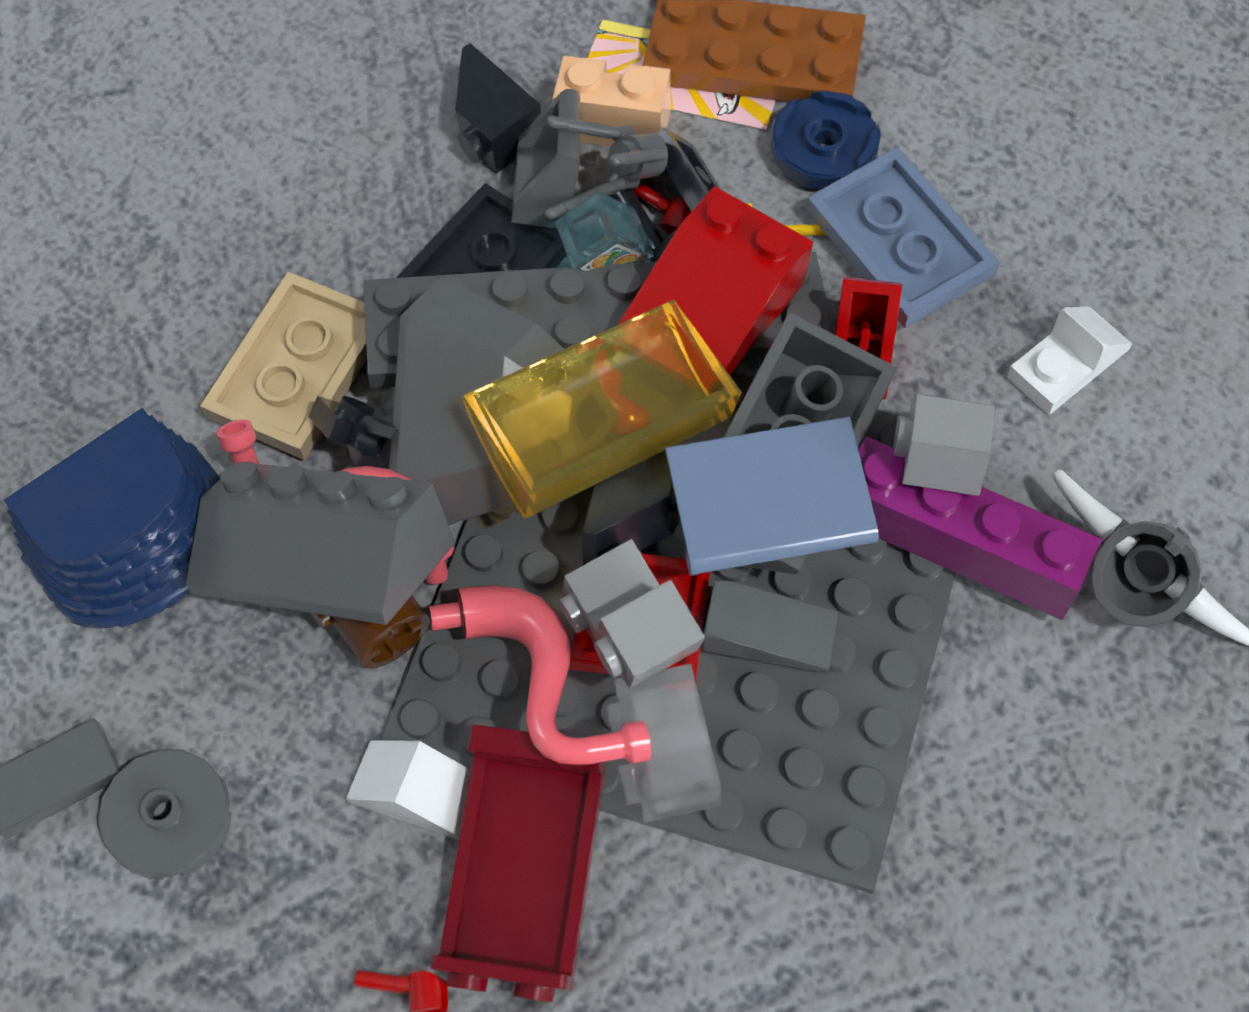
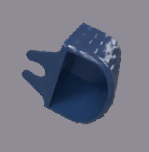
(114, 523)

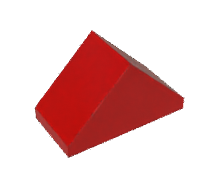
(869, 315)

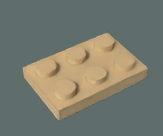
(298, 349)

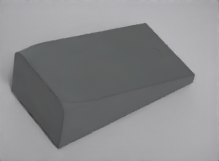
(769, 627)

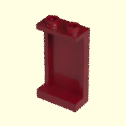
(520, 868)

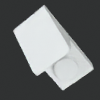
(1068, 358)

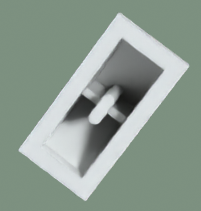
(412, 785)

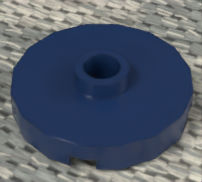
(829, 120)

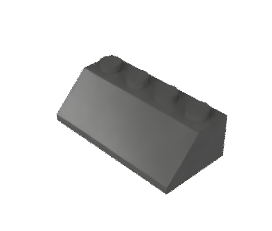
(807, 381)
(317, 540)

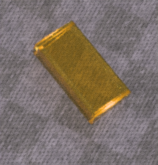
(600, 407)

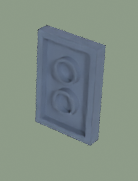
(904, 233)

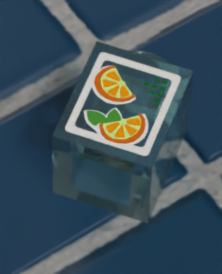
(603, 234)

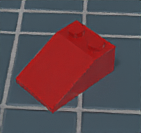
(727, 274)

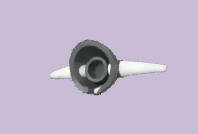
(1146, 569)

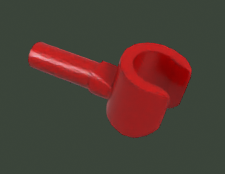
(674, 210)
(425, 989)

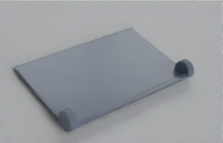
(771, 495)

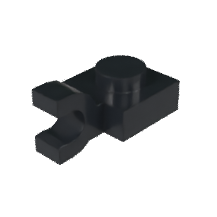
(353, 425)

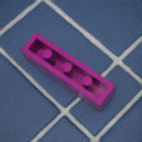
(979, 535)

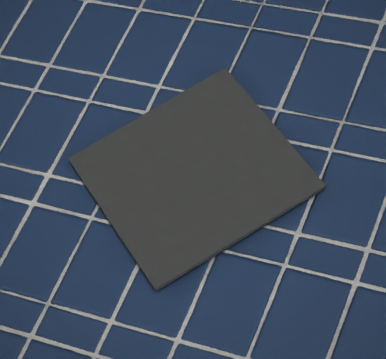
(798, 752)

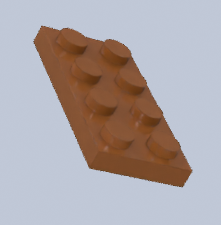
(755, 48)

